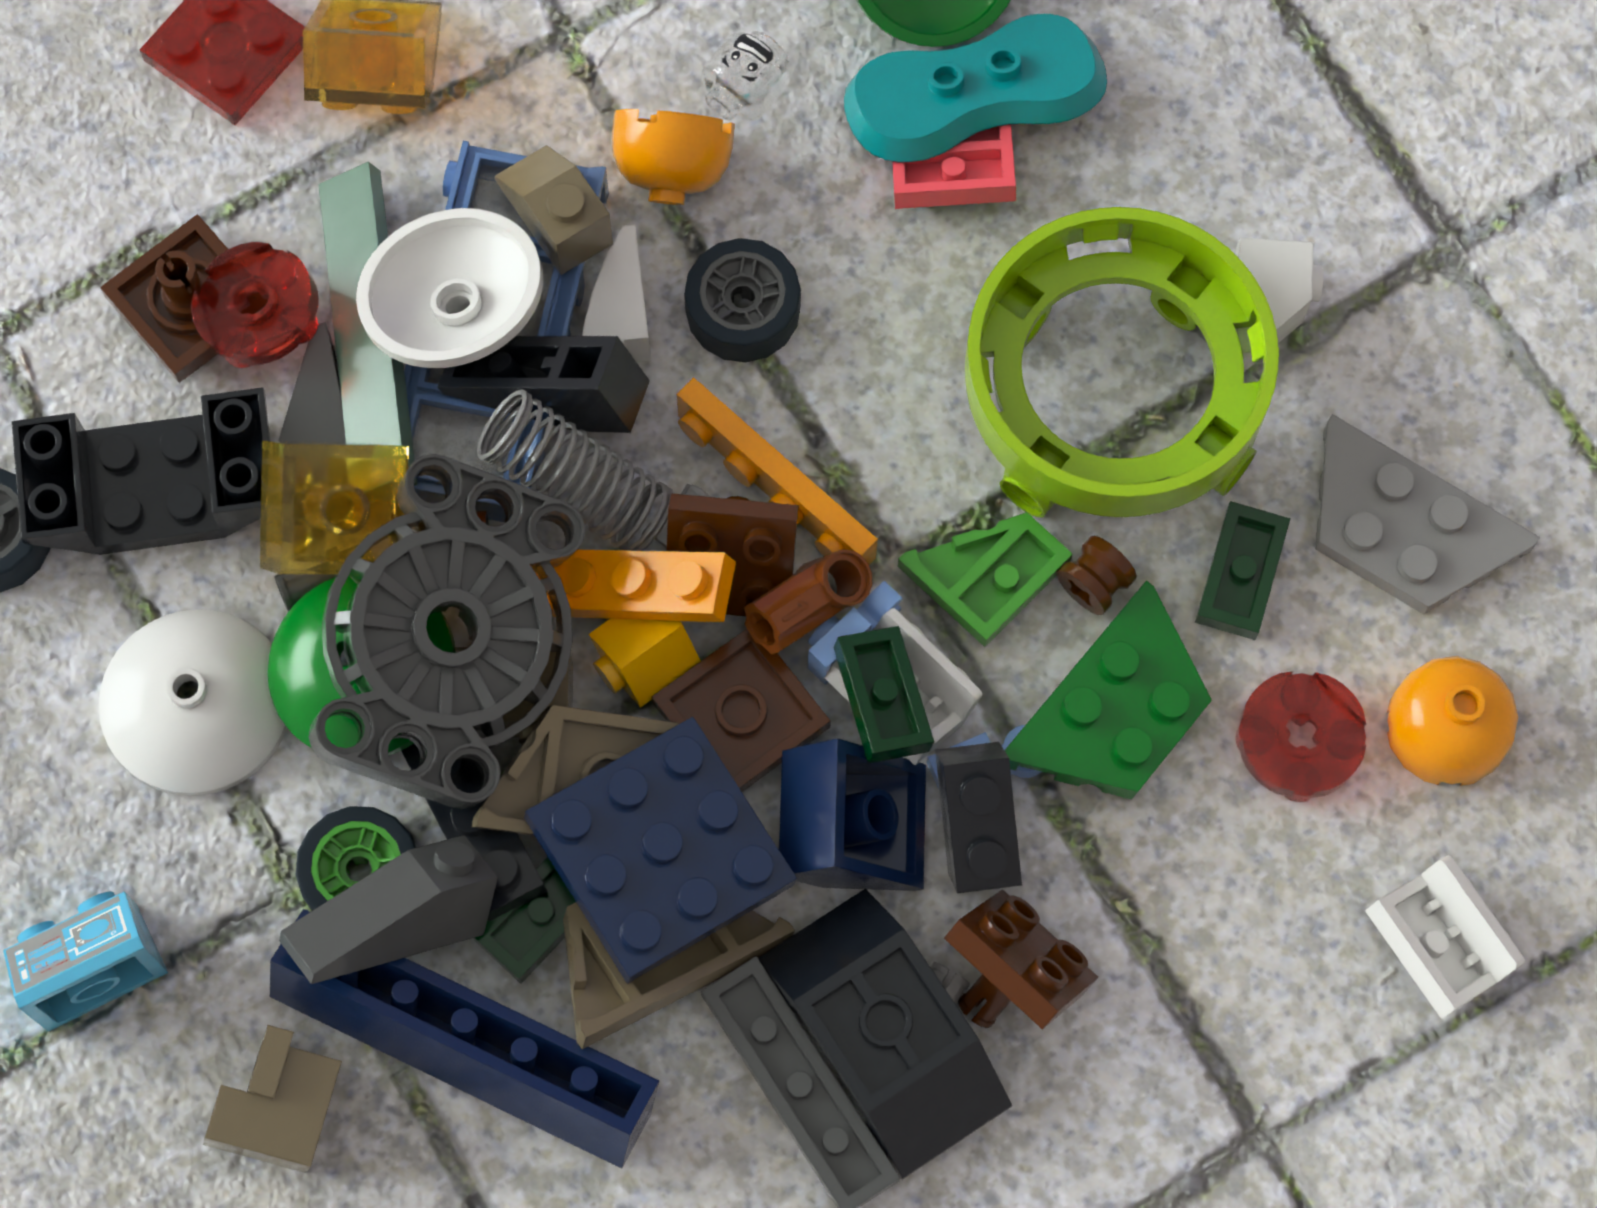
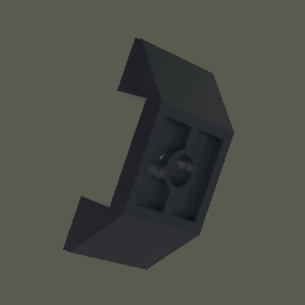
(143, 479)
(888, 1031)

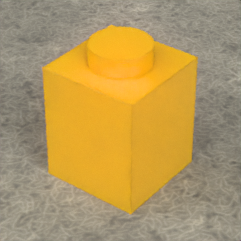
(642, 655)

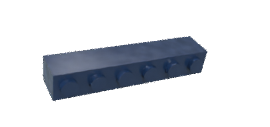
(480, 1050)

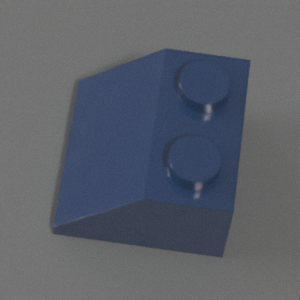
(852, 819)

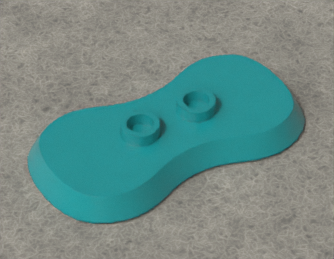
(929, 101)

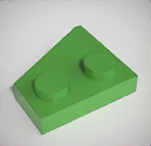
(989, 573)

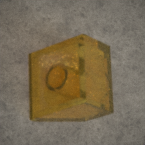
(371, 54)
(325, 502)

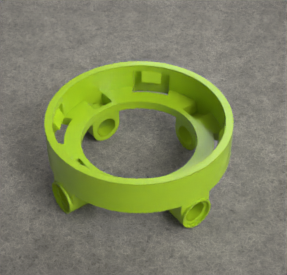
(1192, 285)

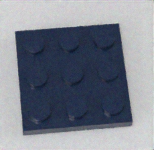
(660, 849)

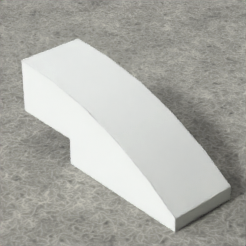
(618, 297)

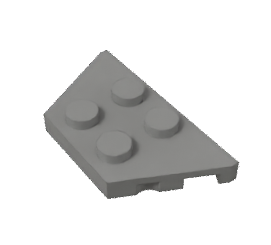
(1406, 523)

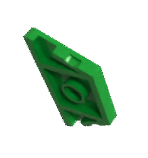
(1117, 705)

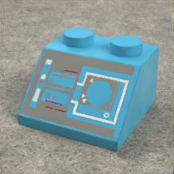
(82, 960)

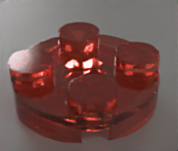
(273, 331)
(1302, 699)

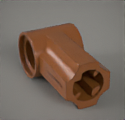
(807, 599)

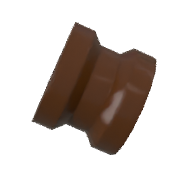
(1096, 575)

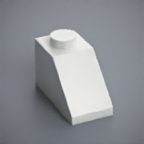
(1287, 280)

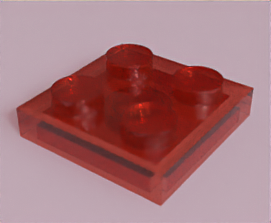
(225, 51)

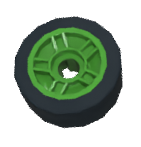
(342, 838)

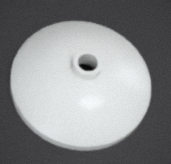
(449, 288)
(201, 740)

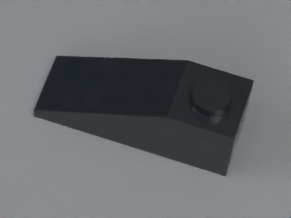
(579, 377)

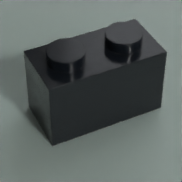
(978, 817)

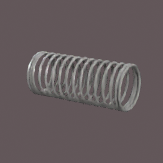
(639, 504)

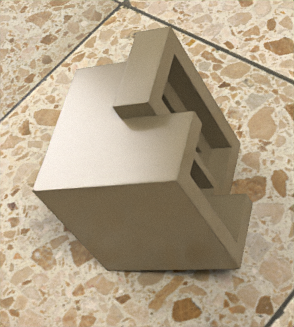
(282, 1107)

